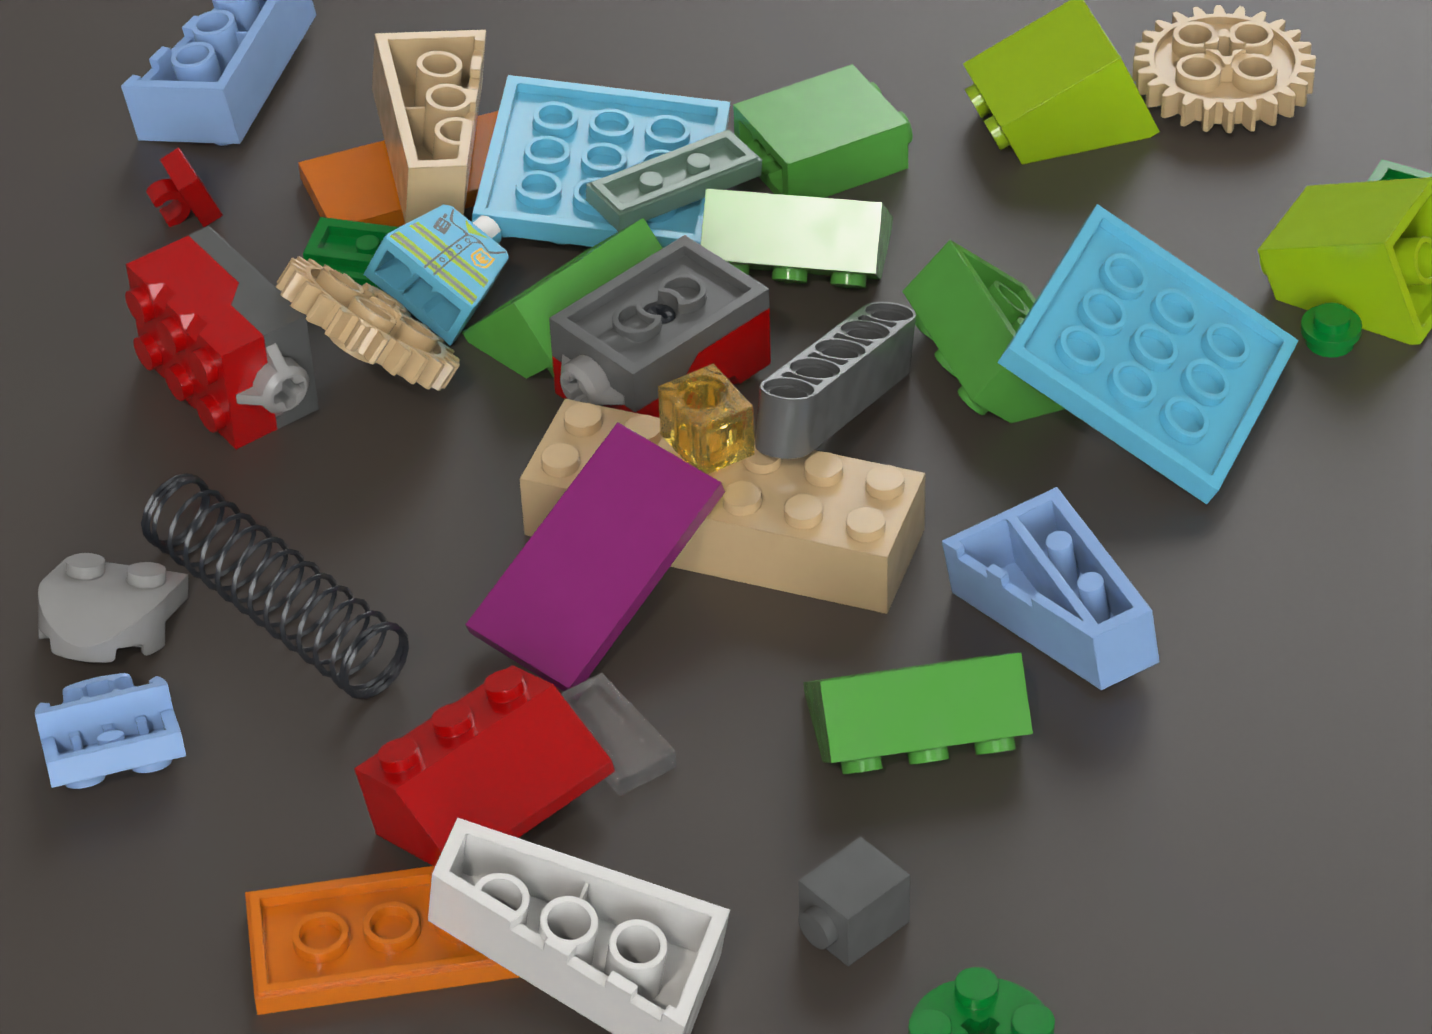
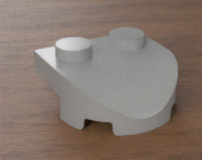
(105, 606)

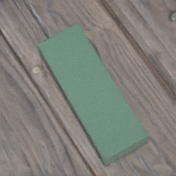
(673, 179)

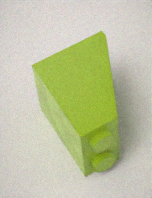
(1058, 88)
(1358, 249)

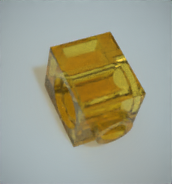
(706, 419)

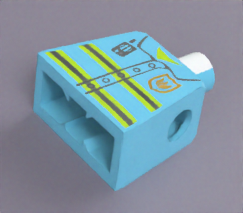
(440, 267)

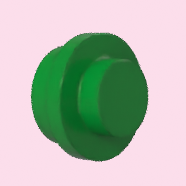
(1331, 329)

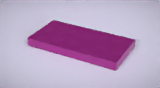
(595, 558)

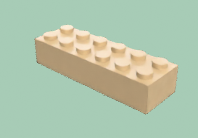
(788, 525)

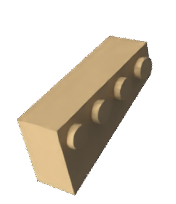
(428, 113)

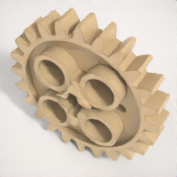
(1224, 68)
(368, 323)

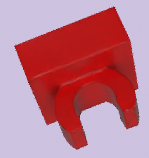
(184, 190)

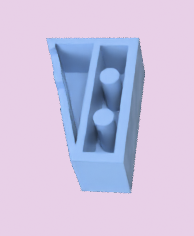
(1055, 588)

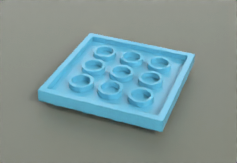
(568, 134)
(1150, 353)

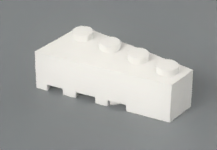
(579, 931)

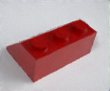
(490, 758)

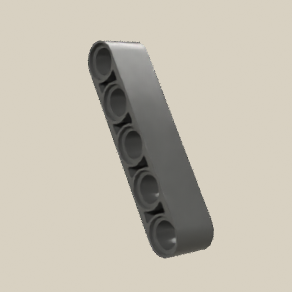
(834, 380)

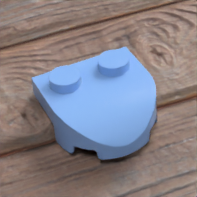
(108, 729)

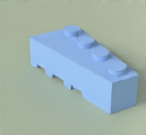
(217, 72)

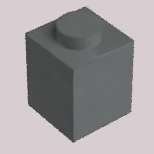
(853, 901)

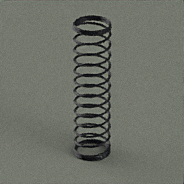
(167, 546)

